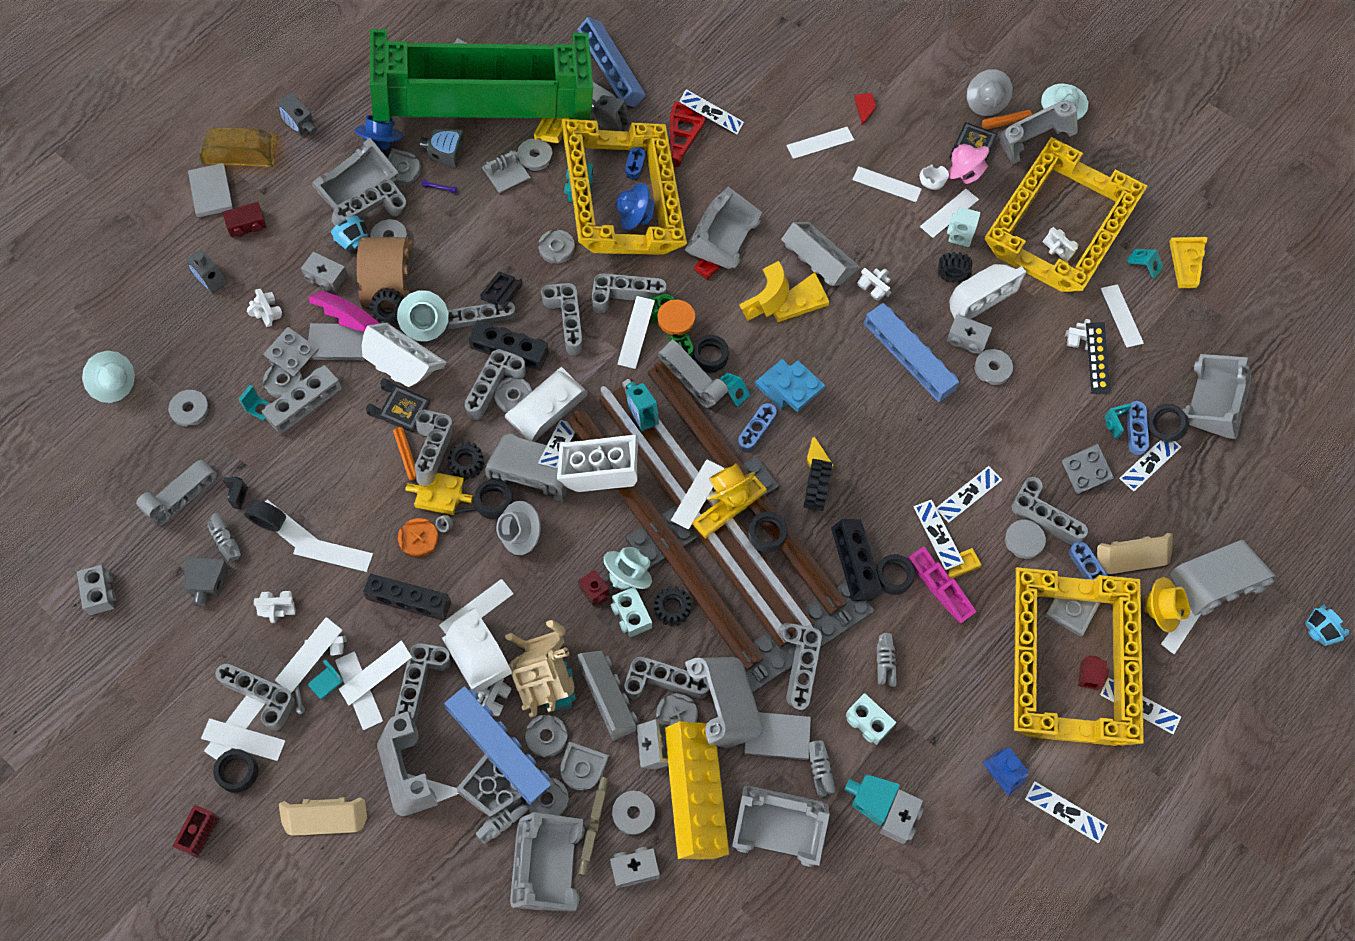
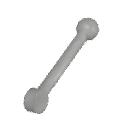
(300, 708)

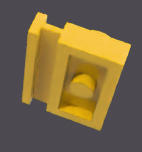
(550, 130)

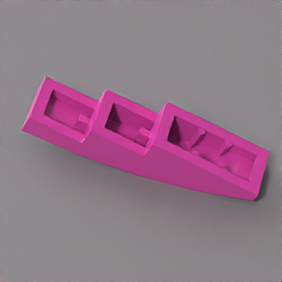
(347, 313)
(940, 584)

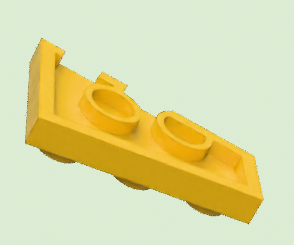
(1187, 259)
(803, 299)

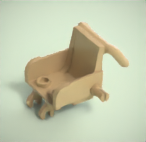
(541, 669)

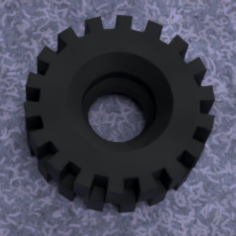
(817, 484)

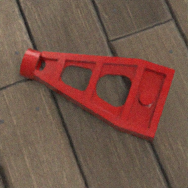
(684, 114)

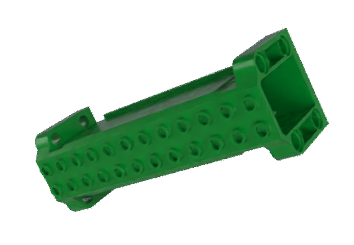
(480, 79)

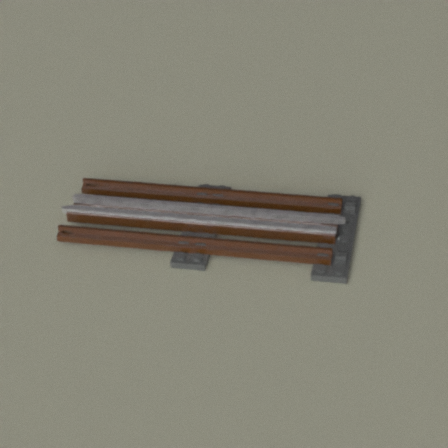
(729, 545)

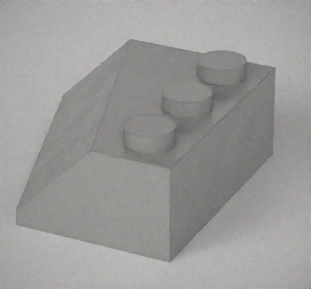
(488, 788)

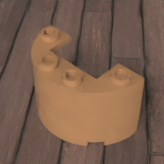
(382, 266)

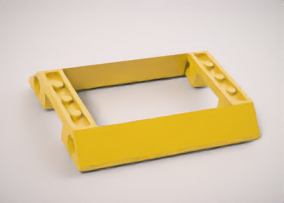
(653, 140)
(1065, 160)
(1127, 658)

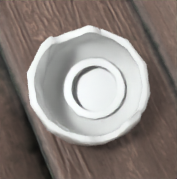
(933, 177)

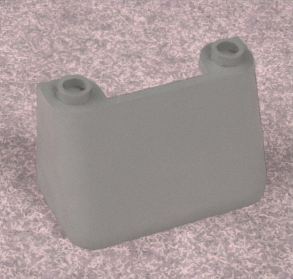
(1059, 116)
(355, 175)
(723, 229)
(1219, 394)
(518, 462)
(733, 699)
(781, 824)
(545, 862)

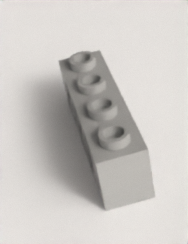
(297, 408)

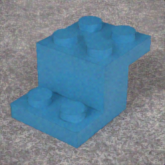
(789, 385)

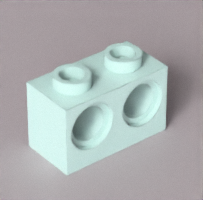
(963, 226)
(634, 611)
(874, 715)

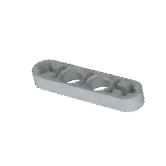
(478, 311)

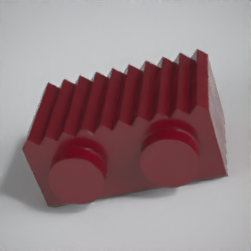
(244, 219)
(195, 831)

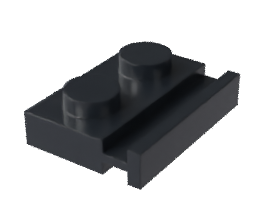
(501, 289)

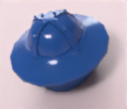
(380, 132)
(634, 205)

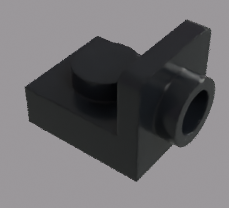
(237, 491)

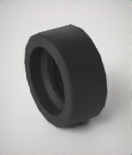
(711, 340)
(1158, 412)
(492, 485)
(265, 515)
(771, 518)
(905, 564)
(224, 759)

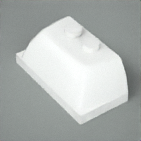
(985, 290)
(398, 354)
(546, 405)
(598, 463)
(476, 651)

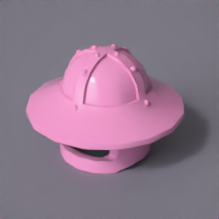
(967, 160)

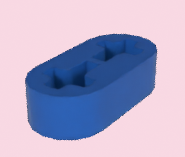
(639, 163)

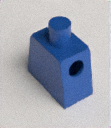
(1007, 769)

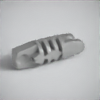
(223, 538)
(886, 660)
(821, 769)
(501, 821)

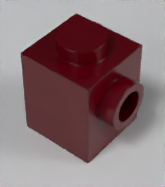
(594, 588)
(1093, 672)

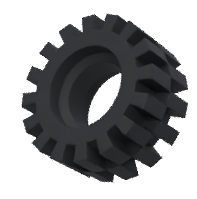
(955, 267)
(375, 305)
(468, 449)
(676, 594)

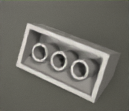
(819, 253)
(606, 693)

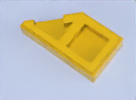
(816, 452)
(970, 563)

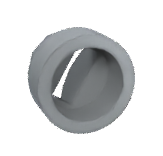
(441, 521)

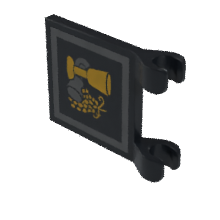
(975, 137)
(399, 407)

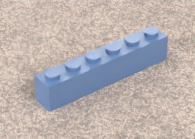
(612, 62)
(911, 352)
(497, 745)

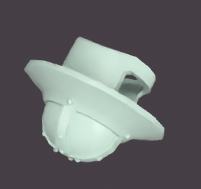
(1065, 92)
(422, 315)
(108, 376)
(628, 569)

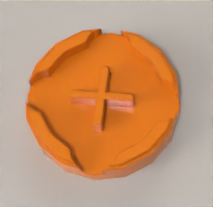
(676, 317)
(418, 537)

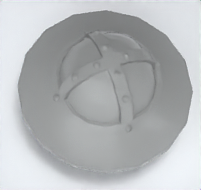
(989, 92)
(519, 527)

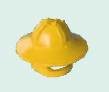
(731, 486)
(1165, 604)

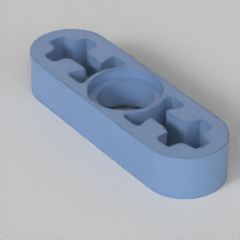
(757, 435)
(1134, 435)
(1091, 560)

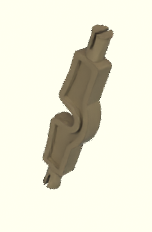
(594, 826)

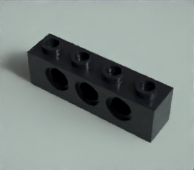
(483, 331)
(856, 560)
(407, 597)

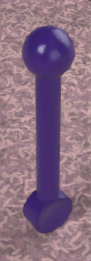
(425, 184)

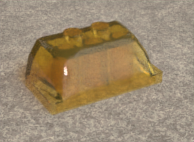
(238, 146)

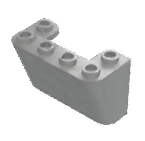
(1222, 576)
(399, 735)

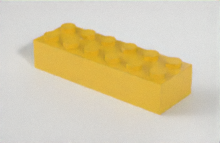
(696, 792)

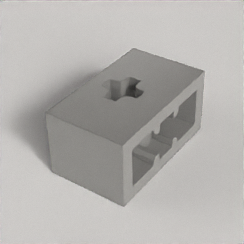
(324, 272)
(968, 334)
(653, 744)
(893, 826)
(626, 876)

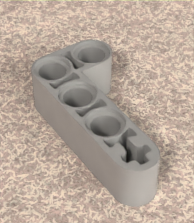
(380, 198)
(628, 292)
(570, 319)
(691, 375)
(476, 410)
(439, 432)
(177, 494)
(1050, 514)
(798, 665)
(667, 682)
(418, 685)
(254, 691)

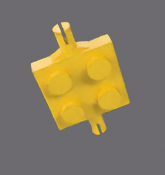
(441, 495)

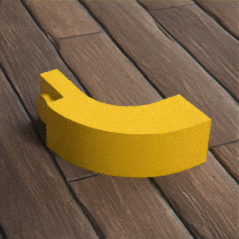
(771, 297)

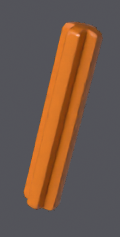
(1005, 119)
(405, 452)

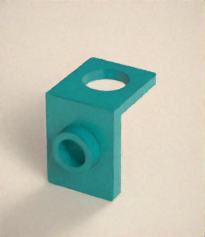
(1146, 257)
(734, 383)
(251, 400)
(1112, 421)
(325, 681)

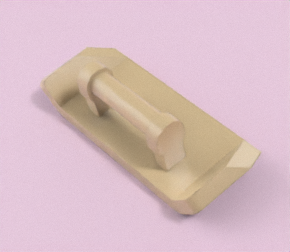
(1135, 554)
(323, 816)

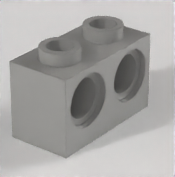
(91, 591)

